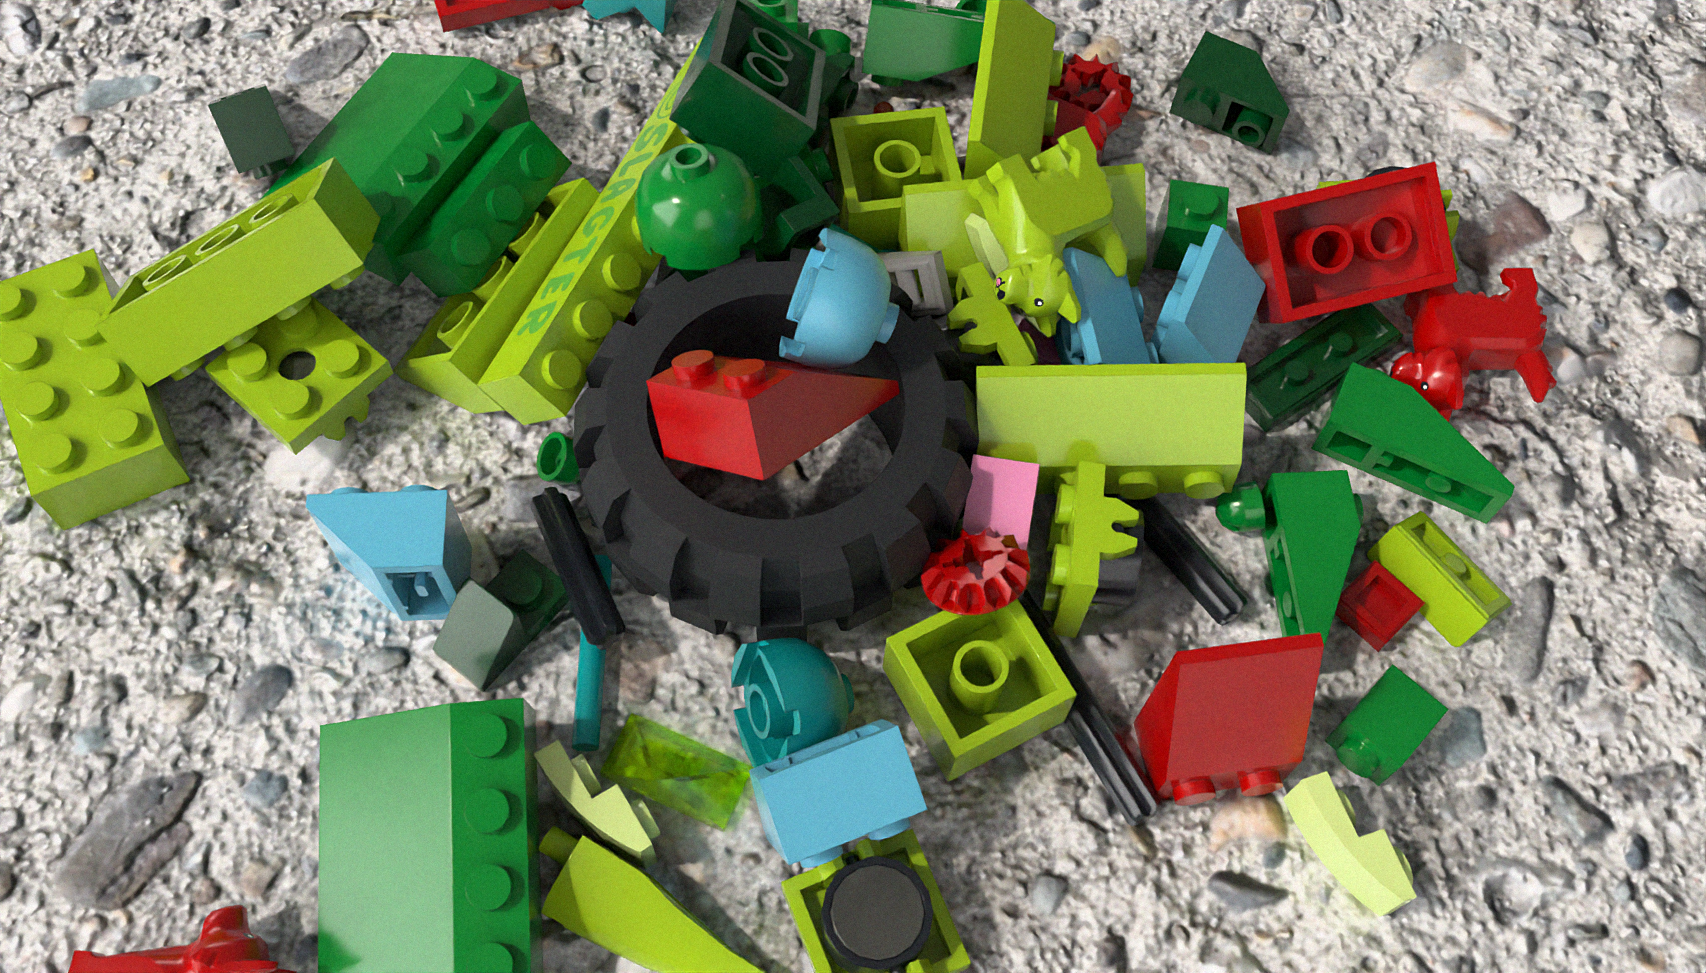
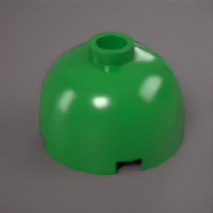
(698, 206)

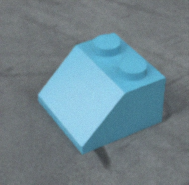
(1109, 317)

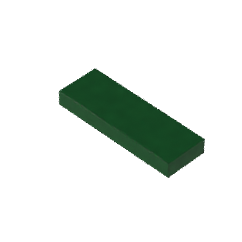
(1316, 362)

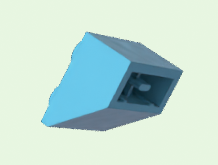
(1209, 304)
(398, 545)
(837, 793)

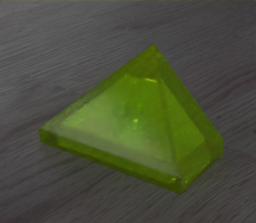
(677, 772)

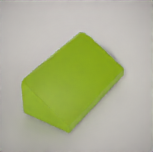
(1454, 589)

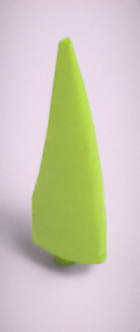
(630, 911)

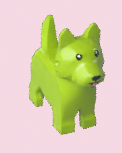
(1041, 216)

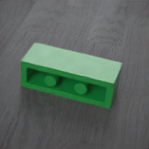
(484, 210)

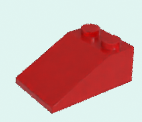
(1348, 244)
(755, 412)
(1229, 718)

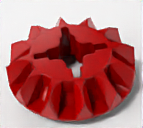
(1085, 73)
(956, 590)

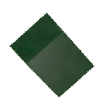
(751, 88)

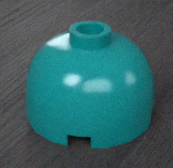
(789, 696)

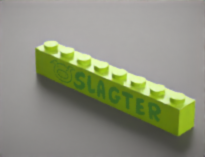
(587, 289)

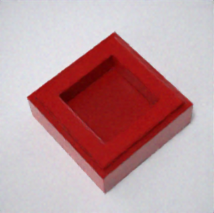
(1377, 605)

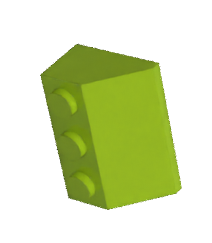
(1012, 87)

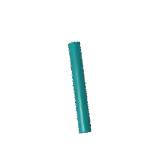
(590, 684)

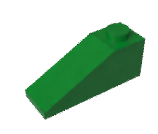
(918, 40)
(1407, 442)
(1309, 545)

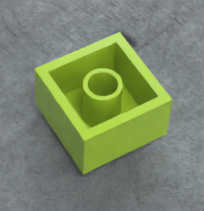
(877, 157)
(976, 684)

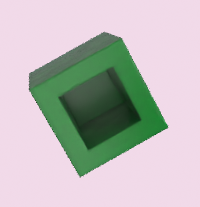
(1186, 219)
(1385, 726)

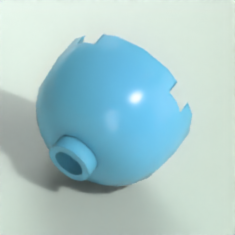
(839, 305)

